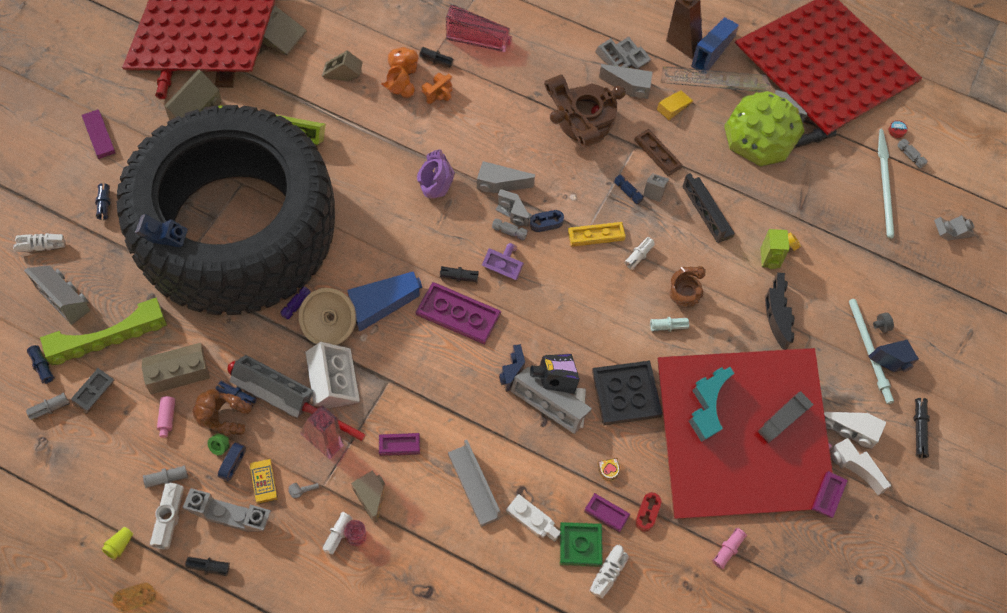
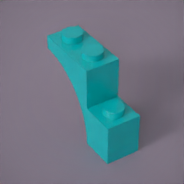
(706, 421)

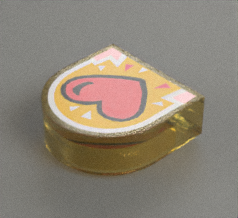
(609, 469)

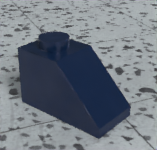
(895, 356)

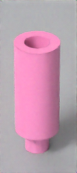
(165, 416)

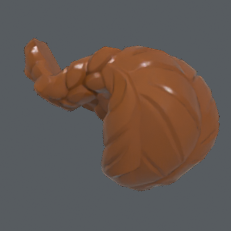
(686, 288)
(207, 409)

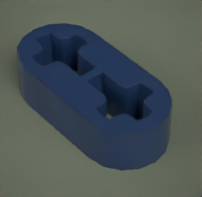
(546, 220)
(231, 462)

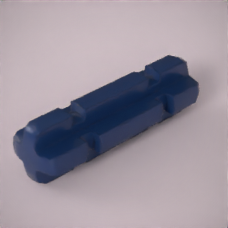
(628, 188)

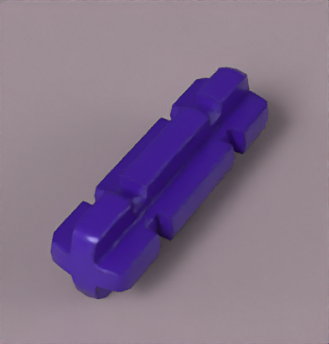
(295, 303)

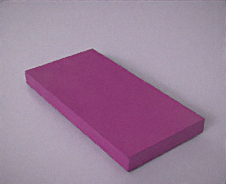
(458, 313)

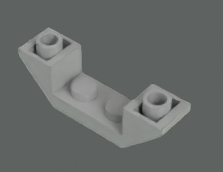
(226, 514)

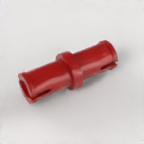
(163, 82)

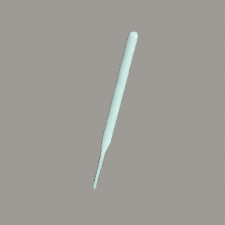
(884, 155)

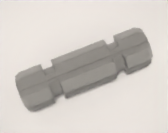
(912, 153)
(509, 229)

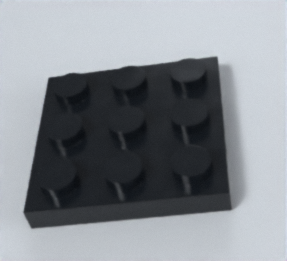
(626, 392)

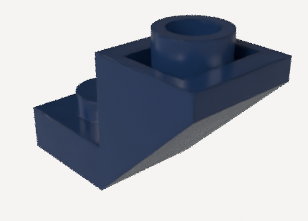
(165, 233)
(510, 371)

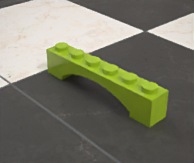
(63, 347)

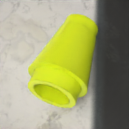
(117, 543)

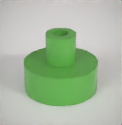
(218, 444)

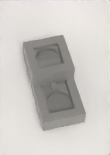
(635, 55)

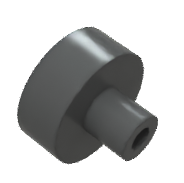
(884, 322)

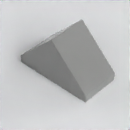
(655, 187)

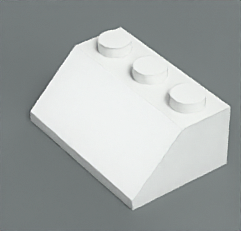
(332, 375)

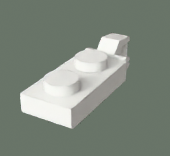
(532, 518)

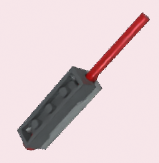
(277, 389)

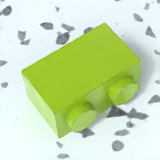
(774, 248)

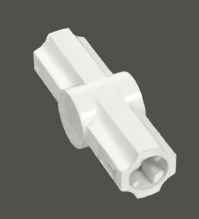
(169, 503)

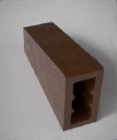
(685, 26)

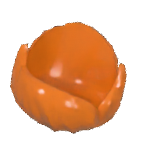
(404, 57)
(399, 82)

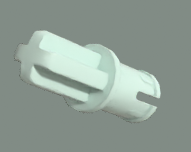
(669, 324)

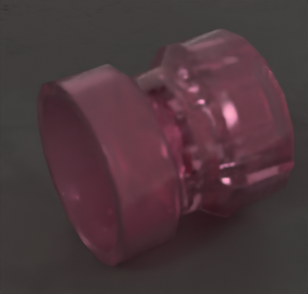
(358, 536)

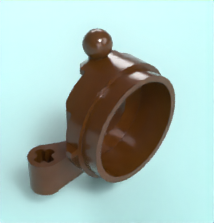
(579, 126)

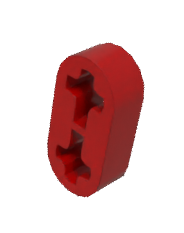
(644, 510)

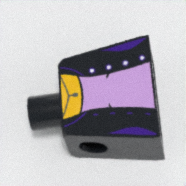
(557, 373)

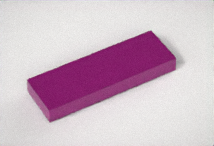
(98, 134)

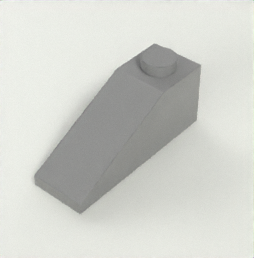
(635, 81)
(497, 177)

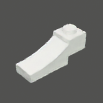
(847, 456)

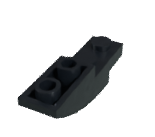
(778, 315)

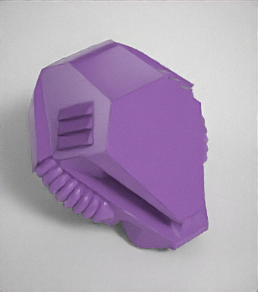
(435, 183)

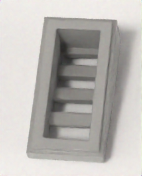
(613, 49)

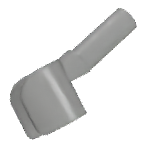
(295, 491)

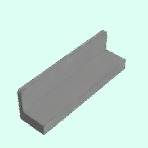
(557, 405)
(474, 484)

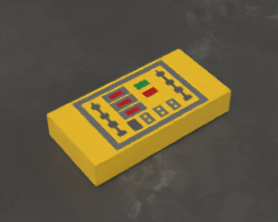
(263, 481)

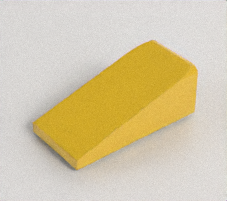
(674, 104)

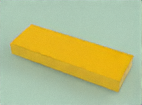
(596, 234)

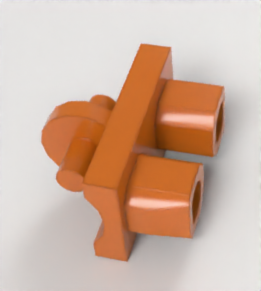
(440, 90)

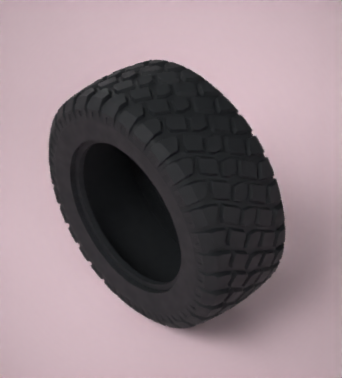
(216, 147)

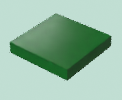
(581, 544)

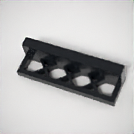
(707, 208)

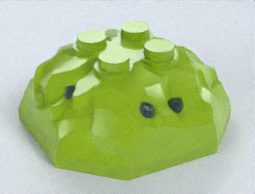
(764, 128)

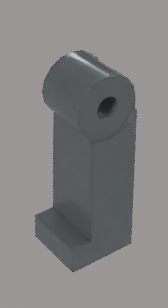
(785, 416)

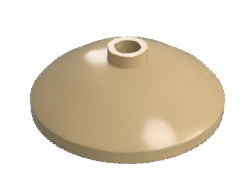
(315, 316)

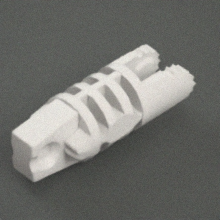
(38, 242)
(608, 574)

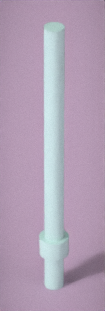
(883, 383)

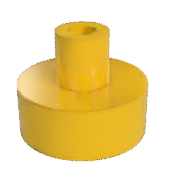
(793, 241)

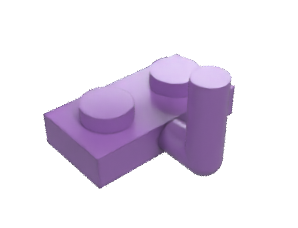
(503, 262)

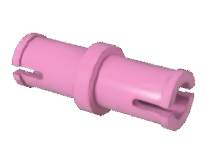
(729, 548)

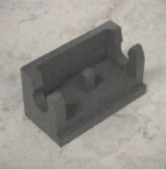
(92, 390)

